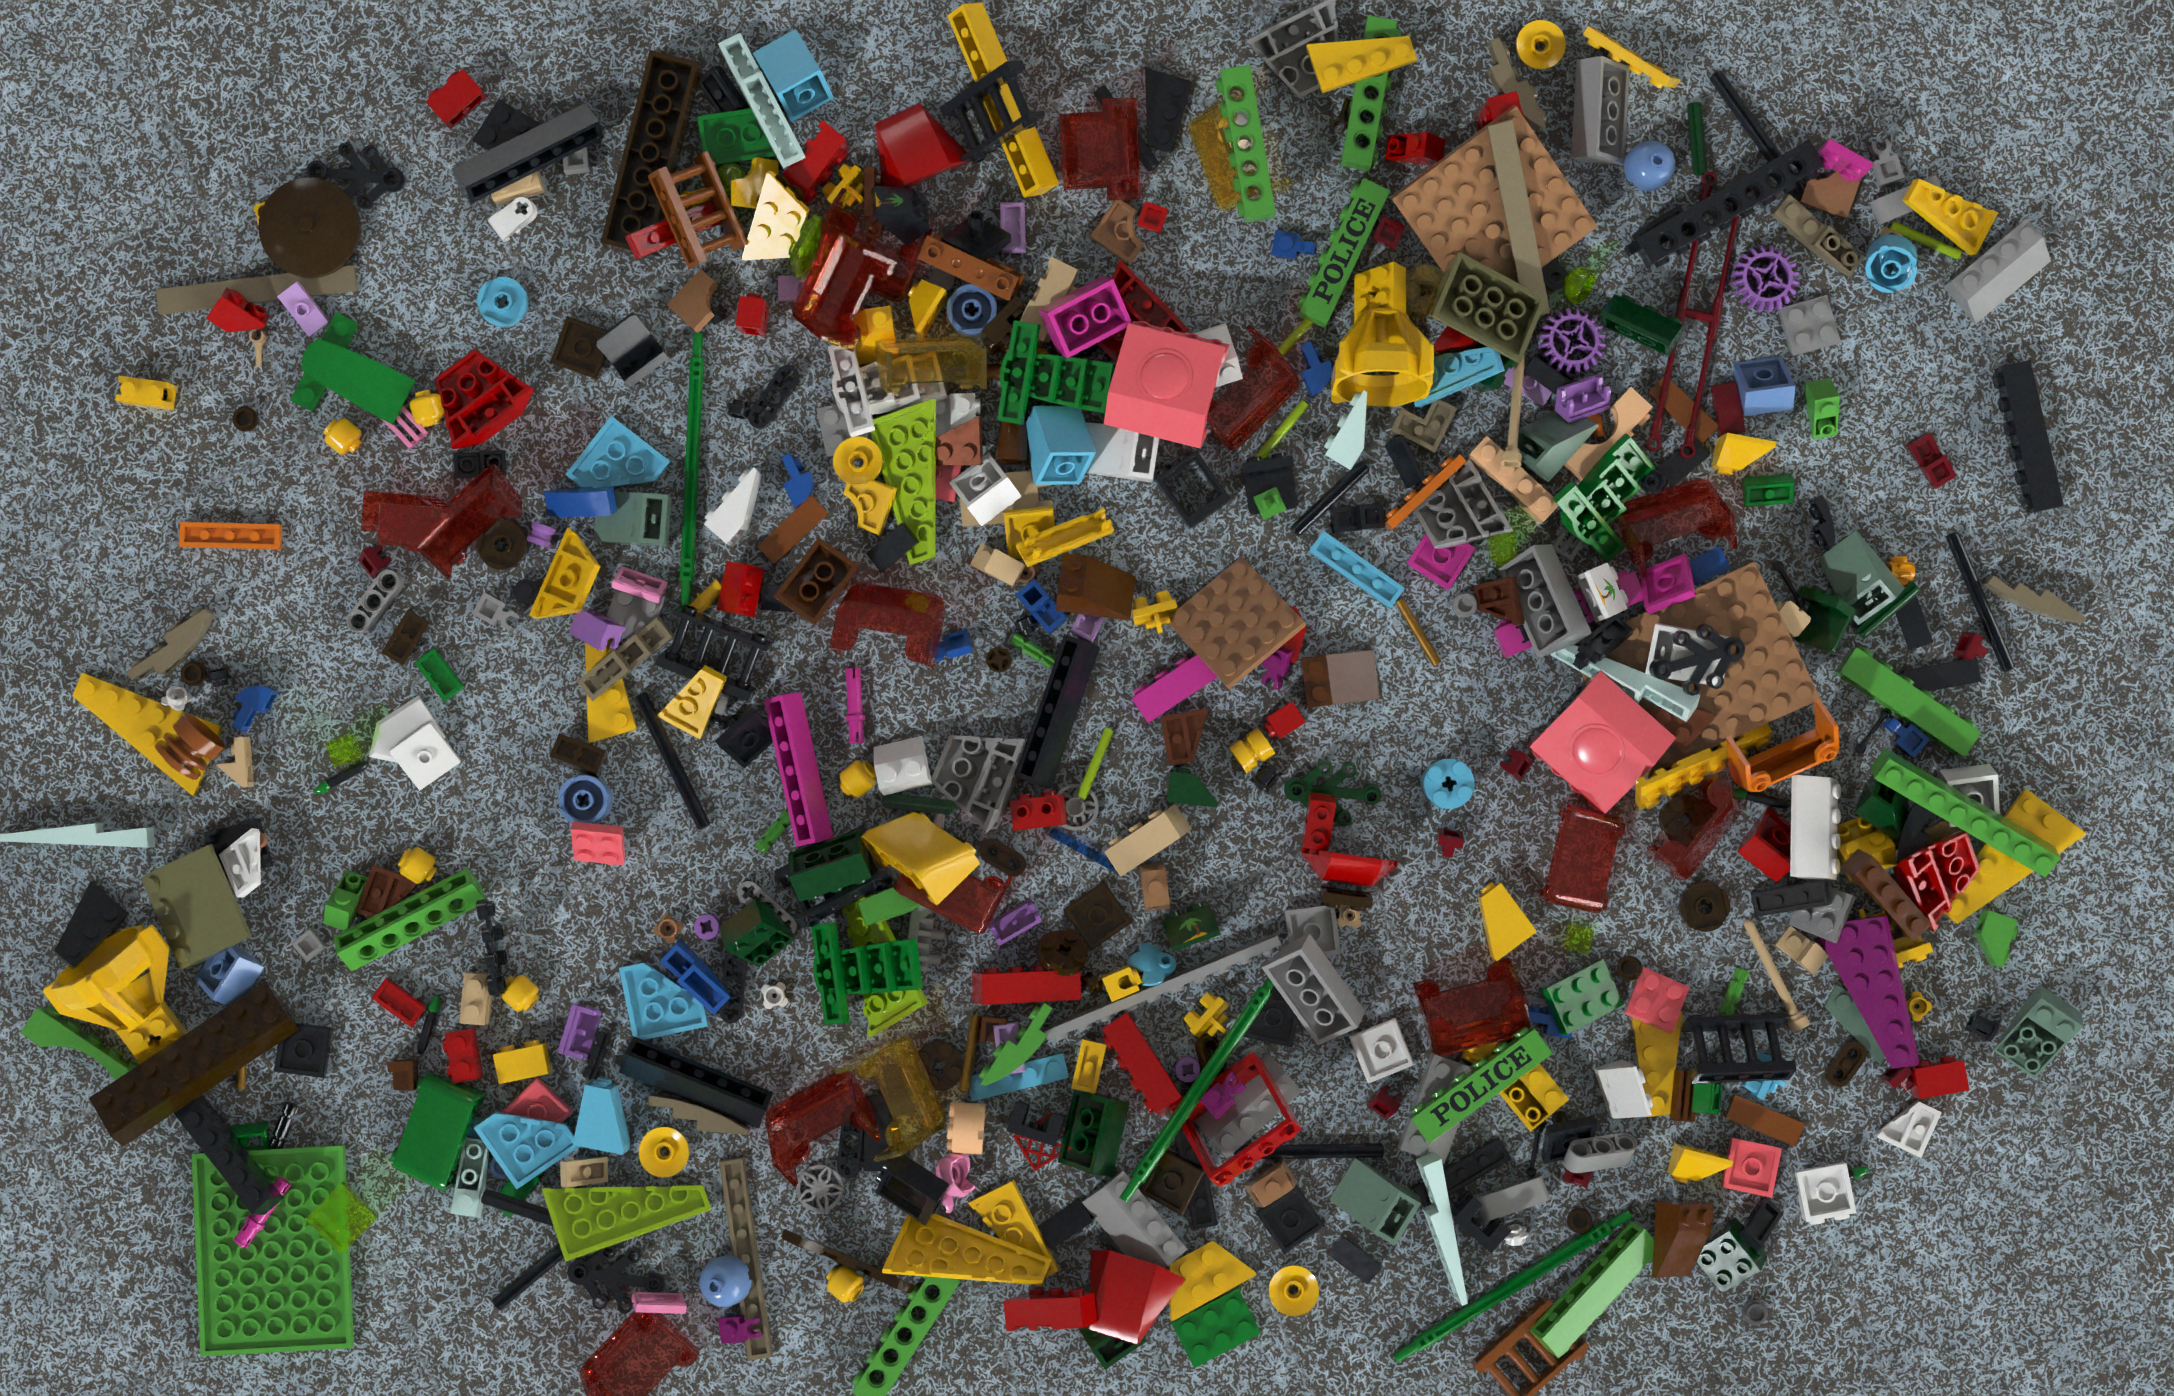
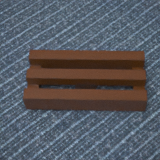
(1685, 1095)

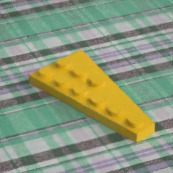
(137, 721)
(1694, 768)
(2000, 871)
(960, 1252)

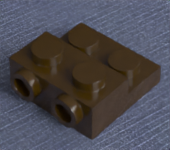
(999, 330)

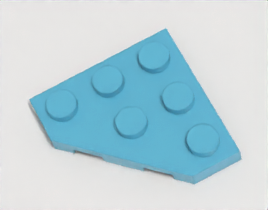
(617, 459)
(658, 1003)
(525, 1144)

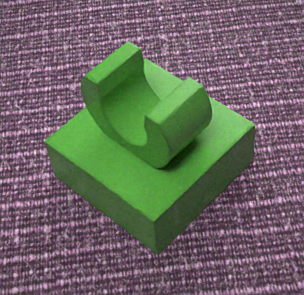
(1269, 503)

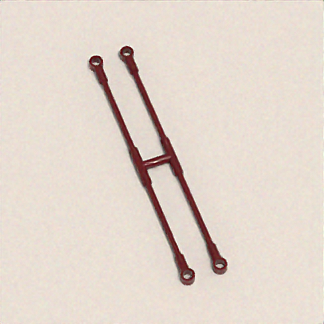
(1712, 318)

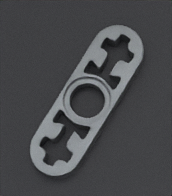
(758, 891)

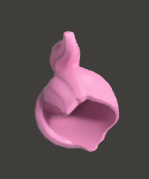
(959, 1185)

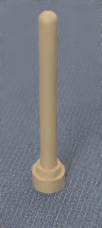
(1511, 456)
(1796, 1019)

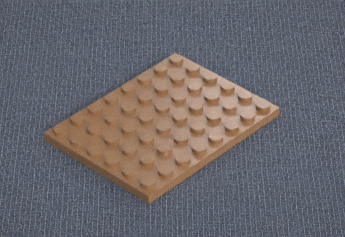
(1756, 688)

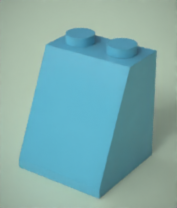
(793, 75)
(1058, 445)
(602, 1118)

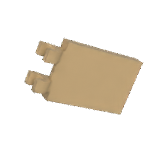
(1029, 498)

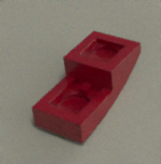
(1728, 408)
(1930, 460)

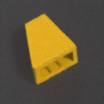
(1503, 920)

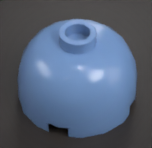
(1649, 165)
(725, 1281)

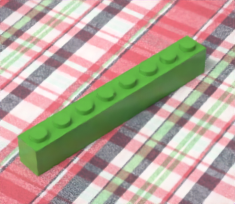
(1965, 812)

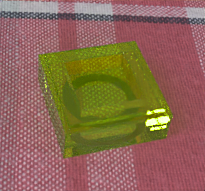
(1578, 939)

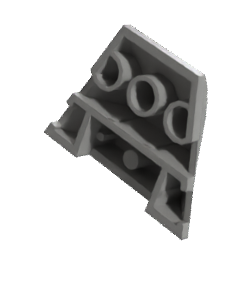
(1285, 42)
(1461, 511)
(979, 775)

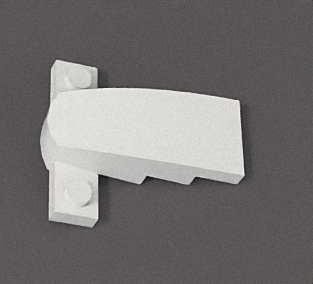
(860, 394)

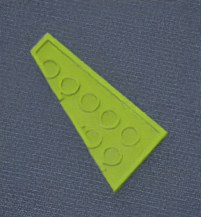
(909, 464)
(880, 1008)
(609, 1215)

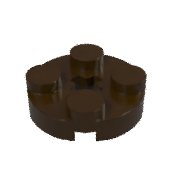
(509, 557)
(1678, 806)
(1715, 915)
(1067, 941)
(950, 1055)

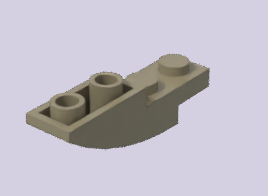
(1504, 80)
(1817, 237)
(181, 641)

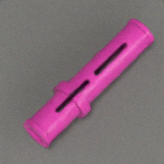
(854, 704)
(256, 1222)

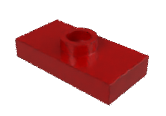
(399, 1002)

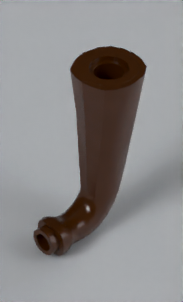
(1013, 438)

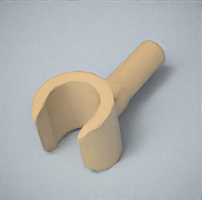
(258, 346)

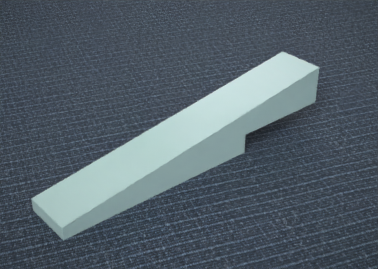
(761, 100)
(1637, 684)
(85, 835)
(1441, 1222)

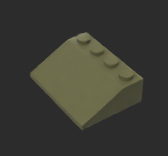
(1487, 306)
(196, 907)

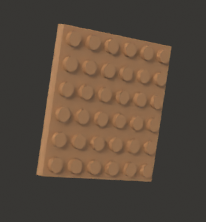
(1460, 207)

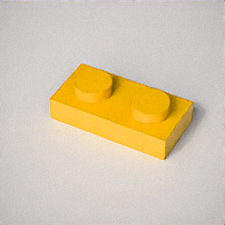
(1088, 1066)

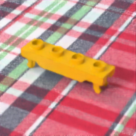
(1064, 537)

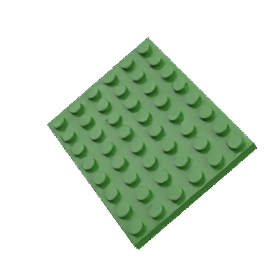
(290, 1281)

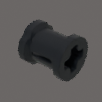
(1266, 777)
(1982, 1026)

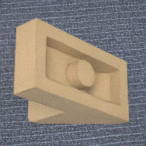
(997, 564)
(242, 769)
(1801, 949)
(583, 1171)

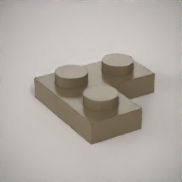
(1427, 431)

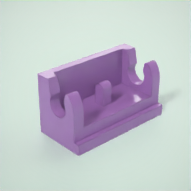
(1582, 398)
(596, 629)
(1015, 922)
(579, 1031)

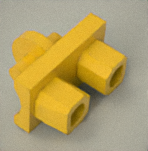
(851, 180)
(1156, 614)
(1210, 1019)

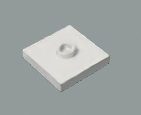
(425, 755)
(1381, 1050)

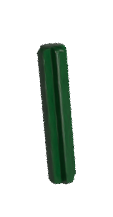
(1697, 138)
(1876, 620)
(919, 804)

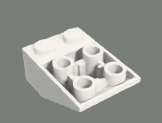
(1122, 453)
(734, 515)
(1664, 648)
(1623, 1090)

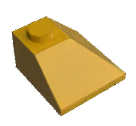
(925, 304)
(874, 326)
(1737, 451)
(1695, 1164)

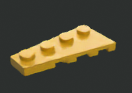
(1352, 61)
(1637, 65)
(1952, 215)
(611, 711)
(1657, 1059)
(1012, 1221)

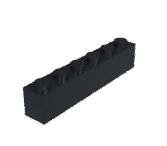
(528, 153)
(2028, 437)
(1057, 711)
(695, 1082)
(229, 1156)

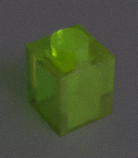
(1501, 548)
(344, 750)

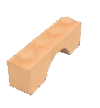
(1627, 413)
(1525, 489)

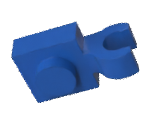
(1288, 245)
(954, 645)
(1908, 738)

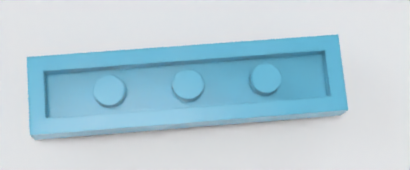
(1356, 569)
(1036, 1073)

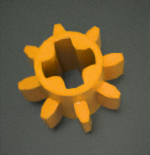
(1903, 570)

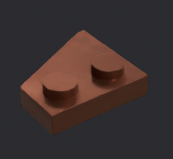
(961, 444)
(1500, 599)
(1683, 731)
(1182, 735)
(383, 890)

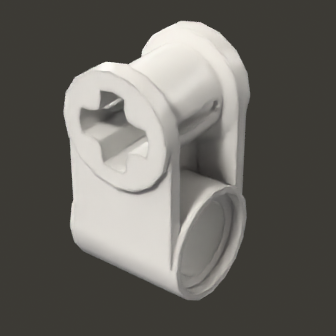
(510, 218)

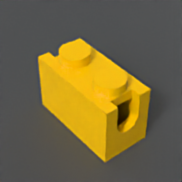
(146, 393)
(1121, 982)
(522, 1062)

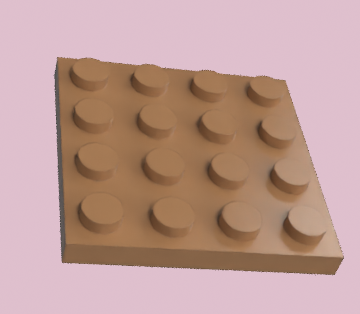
(1235, 622)

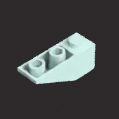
(1350, 439)
(471, 1179)

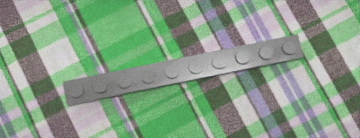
(1172, 983)

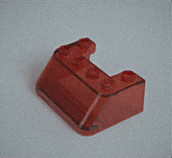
(838, 286)
(894, 612)

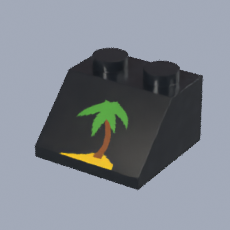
(901, 211)

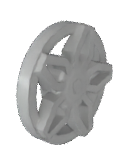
(1076, 807)
(819, 1188)

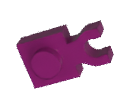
(1277, 666)
(1220, 1098)
(736, 1330)

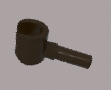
(1341, 118)

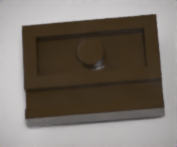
(1355, 899)

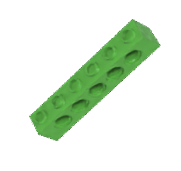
(1241, 79)
(1352, 154)
(408, 919)
(919, 1326)

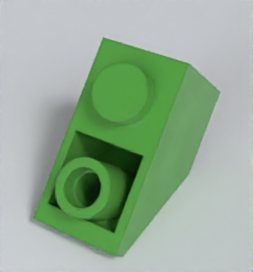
(1822, 407)
(344, 900)
(1994, 936)

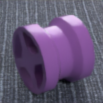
(541, 535)
(710, 923)
(1187, 1067)

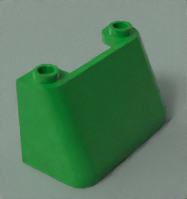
(437, 1130)

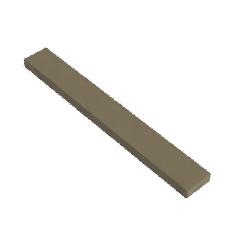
(1516, 207)
(253, 289)
(745, 1247)

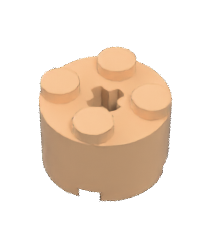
(966, 1128)

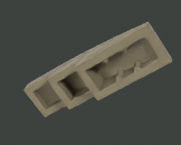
(2041, 603)
(625, 658)
(706, 1118)

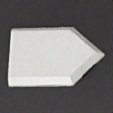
(399, 726)

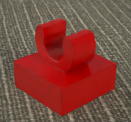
(1152, 217)

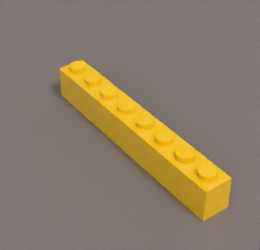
(984, 55)

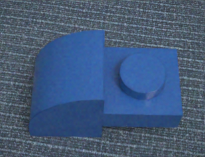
(1319, 373)
(800, 486)
(1041, 606)
(253, 700)
(1550, 1026)

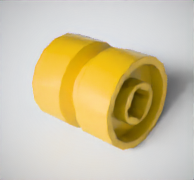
(1251, 750)

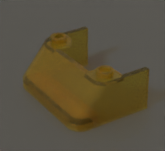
(1212, 152)
(931, 361)
(906, 1092)

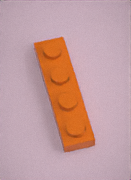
(1431, 483)
(230, 535)

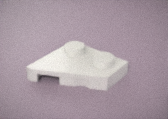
(242, 863)
(1911, 1128)

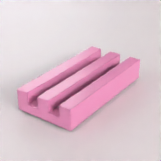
(417, 438)
(639, 584)
(659, 1302)

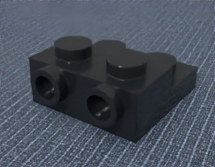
(503, 125)

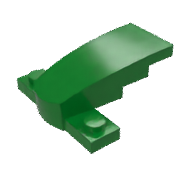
(350, 374)
(1048, 377)
(1602, 495)
(860, 970)

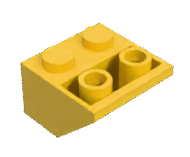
(1864, 836)
(1534, 1097)

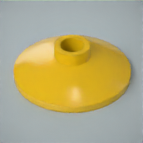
(1540, 32)
(857, 449)
(651, 1156)
(1303, 1299)

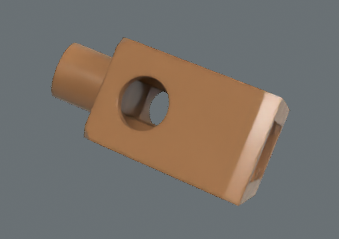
(1154, 886)
(1271, 1184)

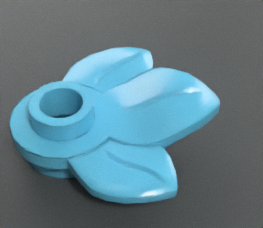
(1150, 962)

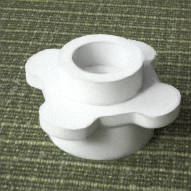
(176, 698)
(779, 1000)
(1517, 1235)

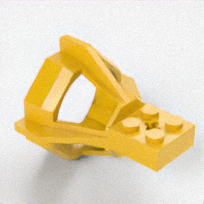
(1382, 341)
(109, 993)

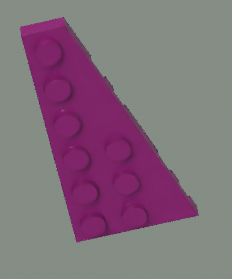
(1872, 976)

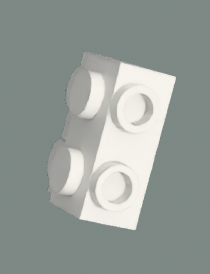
(955, 411)
(1825, 1193)

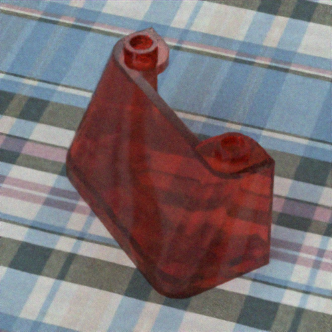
(1582, 859)
(1683, 860)
(1473, 1012)
(636, 1357)

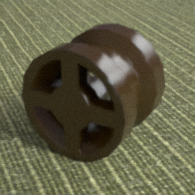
(996, 657)

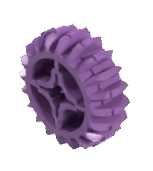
(1755, 274)
(1561, 336)

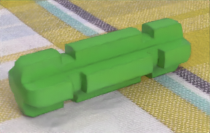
(1033, 650)
(773, 832)
(1734, 992)

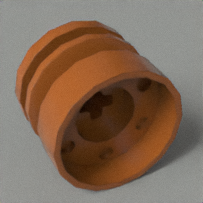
(186, 750)

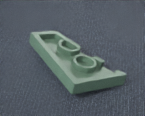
(1846, 1012)

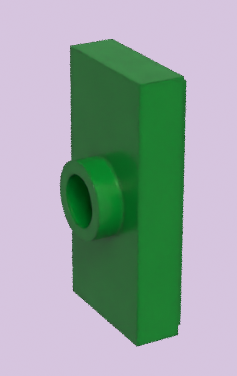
(439, 674)

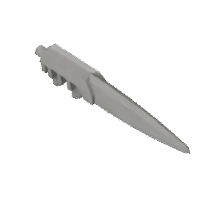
(922, 924)

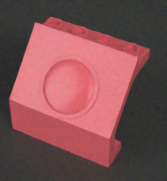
(1164, 383)
(1602, 743)

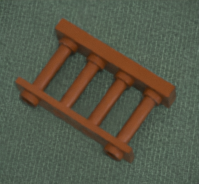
(677, 217)
(987, 274)
(1506, 1345)

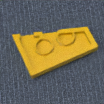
(695, 702)

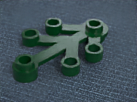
(1329, 787)

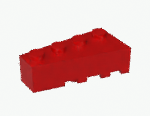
(1023, 986)
(1142, 1064)

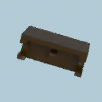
(405, 637)
(578, 755)

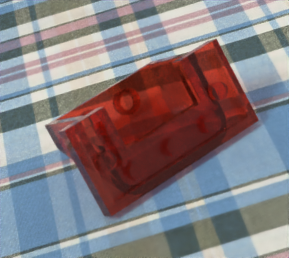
(1102, 149)

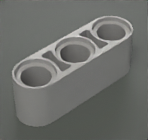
(1891, 205)
(364, 606)
(1600, 1152)
(1511, 1199)

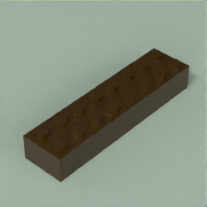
(651, 144)
(193, 1064)

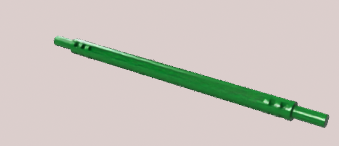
(691, 469)
(1198, 1089)
(1512, 1285)

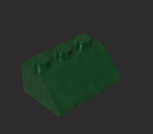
(1642, 324)
(829, 866)
(1093, 1132)

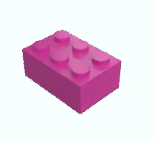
(1085, 316)

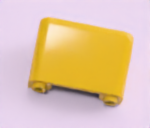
(922, 853)

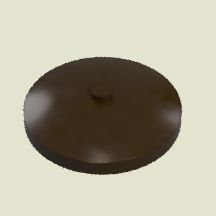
(309, 227)

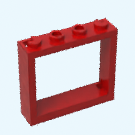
(1258, 1149)

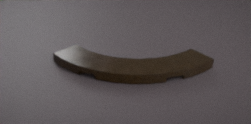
(847, 1260)

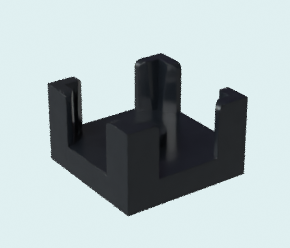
(225, 837)
(1035, 1130)
(1463, 1213)

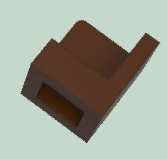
(988, 1021)
(404, 1074)

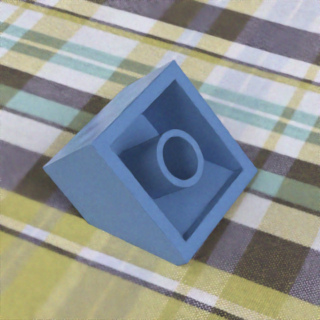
(1764, 386)
(228, 975)

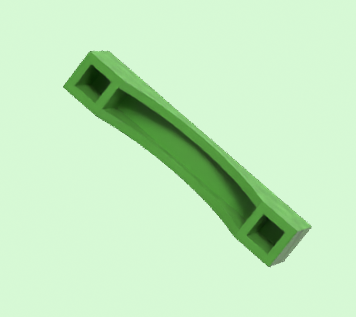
(50, 1029)

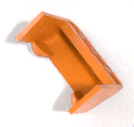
(1788, 757)

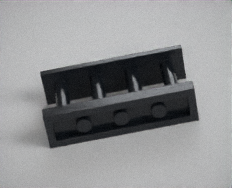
(974, 97)
(673, 662)
(812, 915)
(1730, 1070)

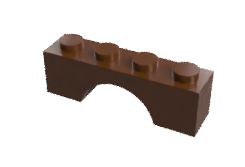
(1874, 880)

